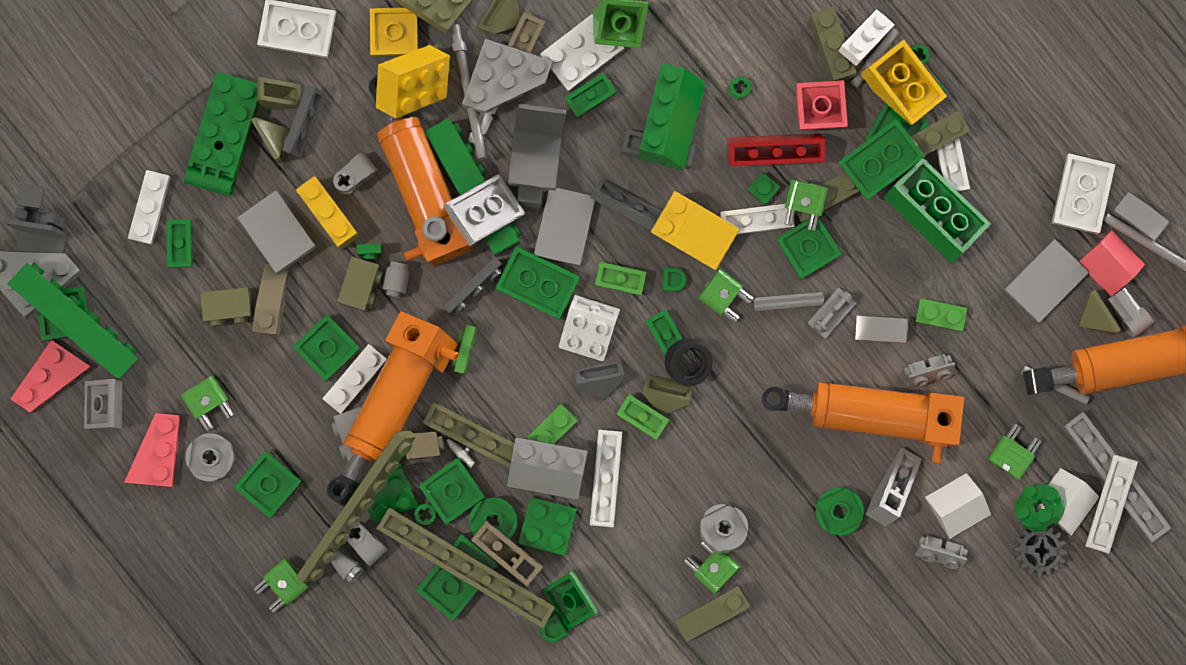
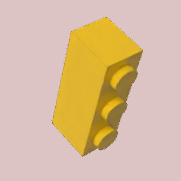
(327, 213)

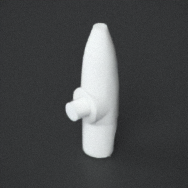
(461, 453)

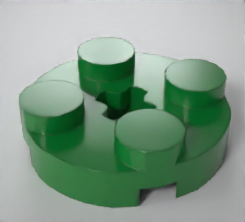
(1030, 499)
(489, 508)
(852, 516)

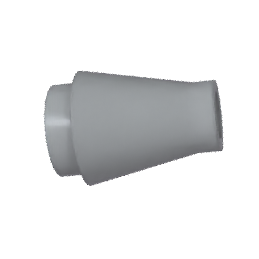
(347, 567)

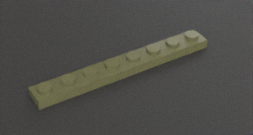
(926, 140)
(358, 503)
(466, 567)

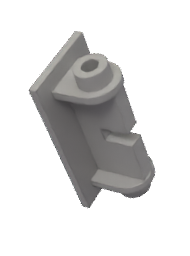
(832, 312)
(940, 369)
(952, 556)

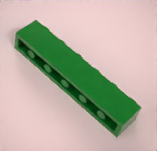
(467, 175)
(72, 320)

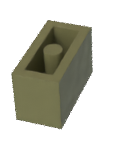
(360, 284)
(227, 306)

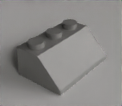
(546, 468)

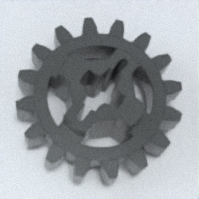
(1039, 561)

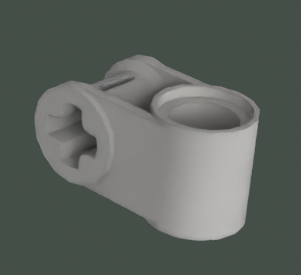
(358, 171)
(367, 546)

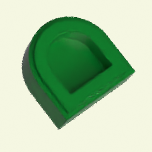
(673, 279)
(553, 630)

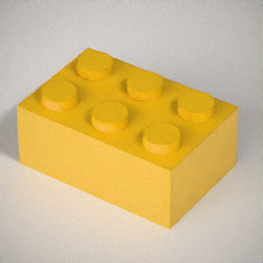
(412, 81)

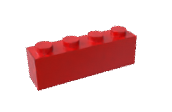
(775, 149)

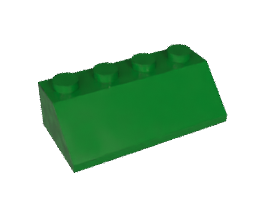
(672, 117)
(937, 210)

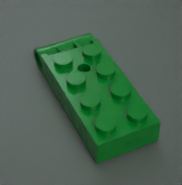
(227, 122)

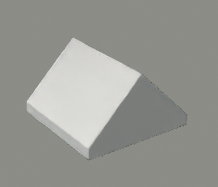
(1077, 498)
(958, 505)

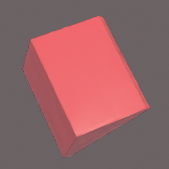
(821, 105)
(1111, 263)

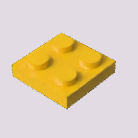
(392, 32)

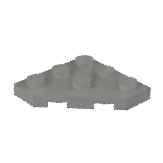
(503, 76)
(54, 264)

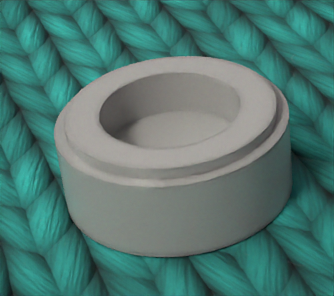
(434, 229)

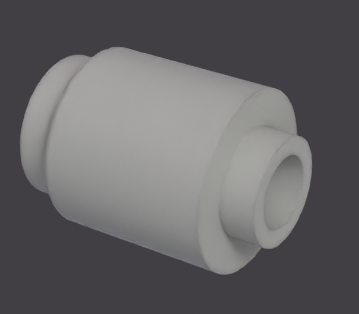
(396, 279)

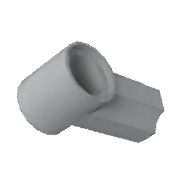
(1134, 318)

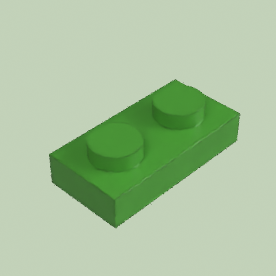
(620, 279)
(940, 315)
(466, 340)
(642, 417)
(554, 426)

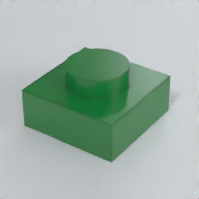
(763, 188)
(369, 251)

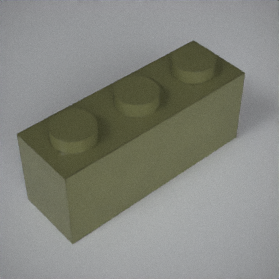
(829, 40)

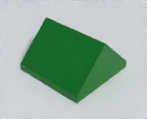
(570, 600)

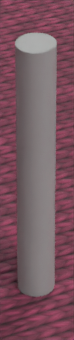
(879, 51)
(1066, 390)

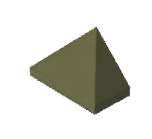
(500, 16)
(278, 94)
(273, 136)
(1097, 316)
(666, 394)

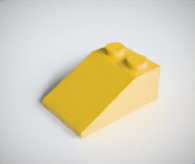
(903, 83)
(695, 230)

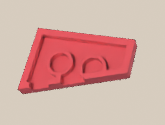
(48, 376)
(158, 453)

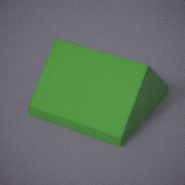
(619, 22)

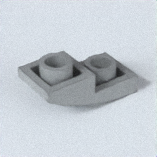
(1141, 216)
(881, 328)

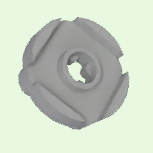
(203, 445)
(728, 516)

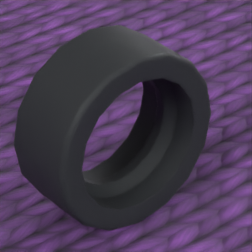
(705, 363)

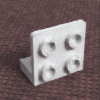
(588, 328)

